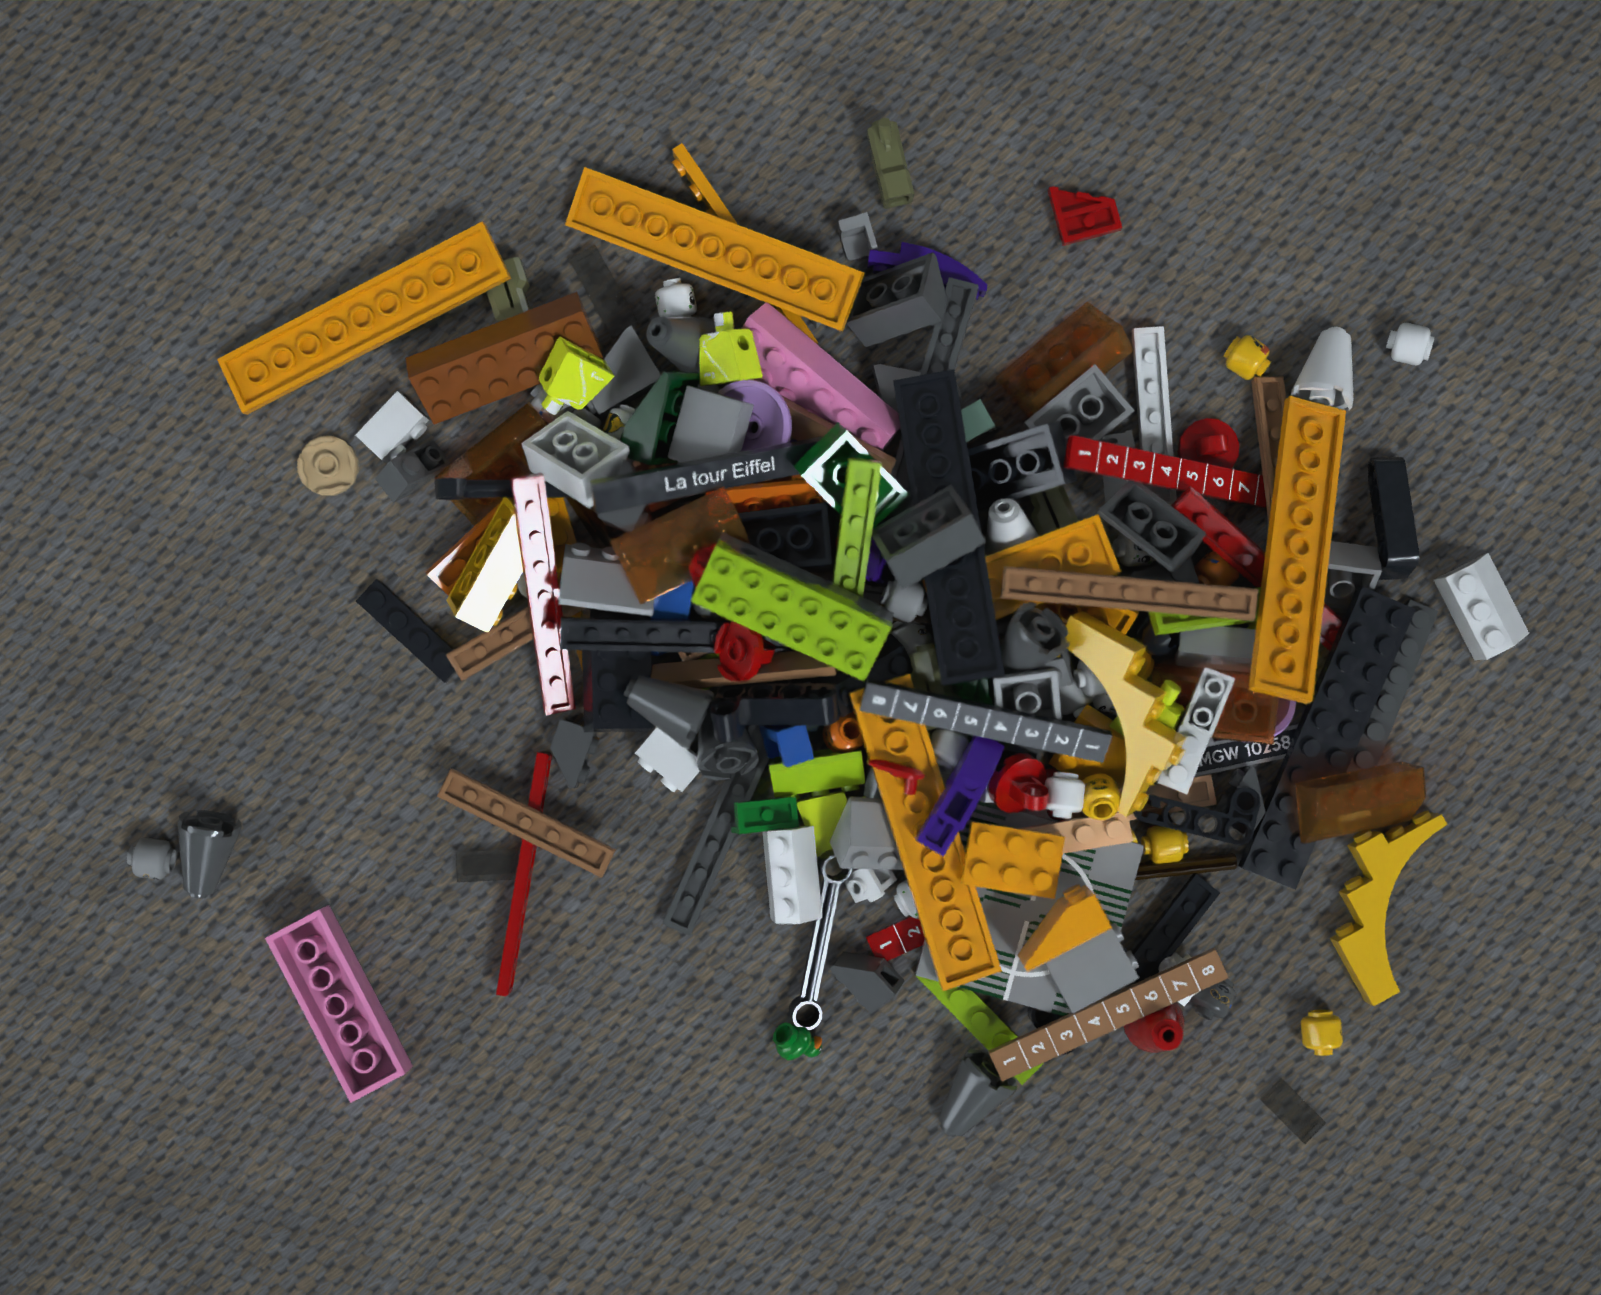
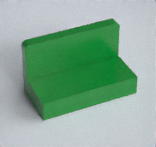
(765, 815)

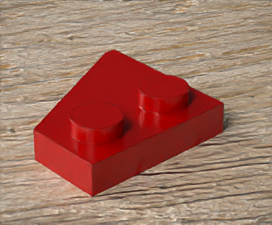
(1082, 215)

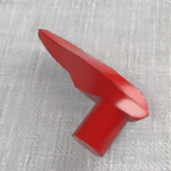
(899, 770)

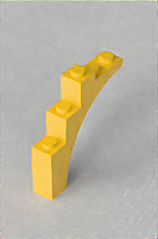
(1148, 743)
(1367, 899)

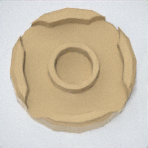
(336, 471)

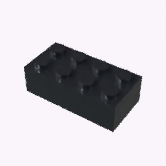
(1020, 465)
(794, 534)
(606, 680)

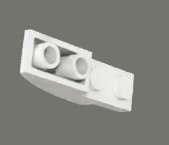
(1198, 726)

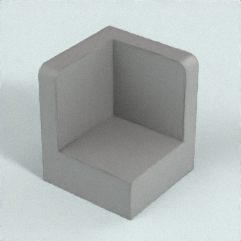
(857, 236)

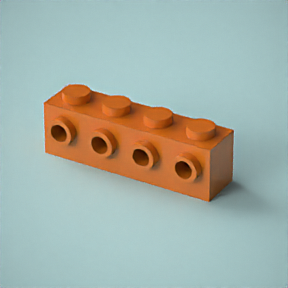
(773, 494)

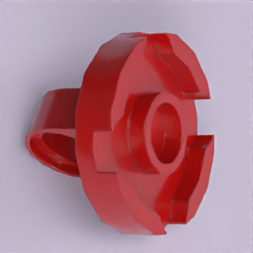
(1209, 443)
(741, 652)
(1020, 785)

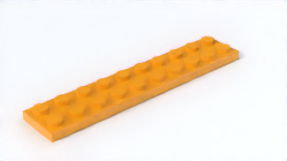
(714, 249)
(364, 318)
(1297, 551)
(945, 906)

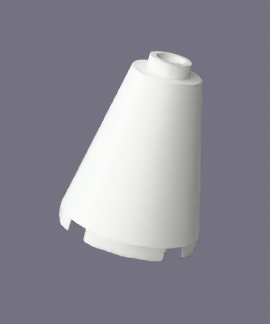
(1328, 371)
(1006, 526)

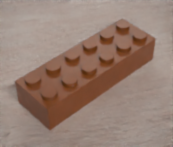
(497, 358)

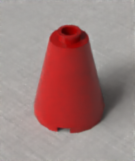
(1158, 1030)

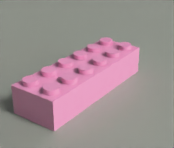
(817, 381)
(339, 1003)

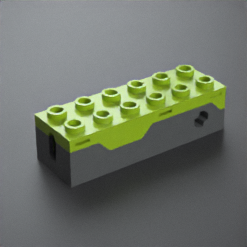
(790, 605)

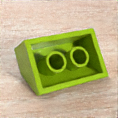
(819, 774)

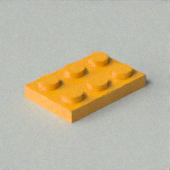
(1013, 859)

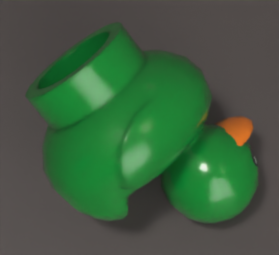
(795, 1041)

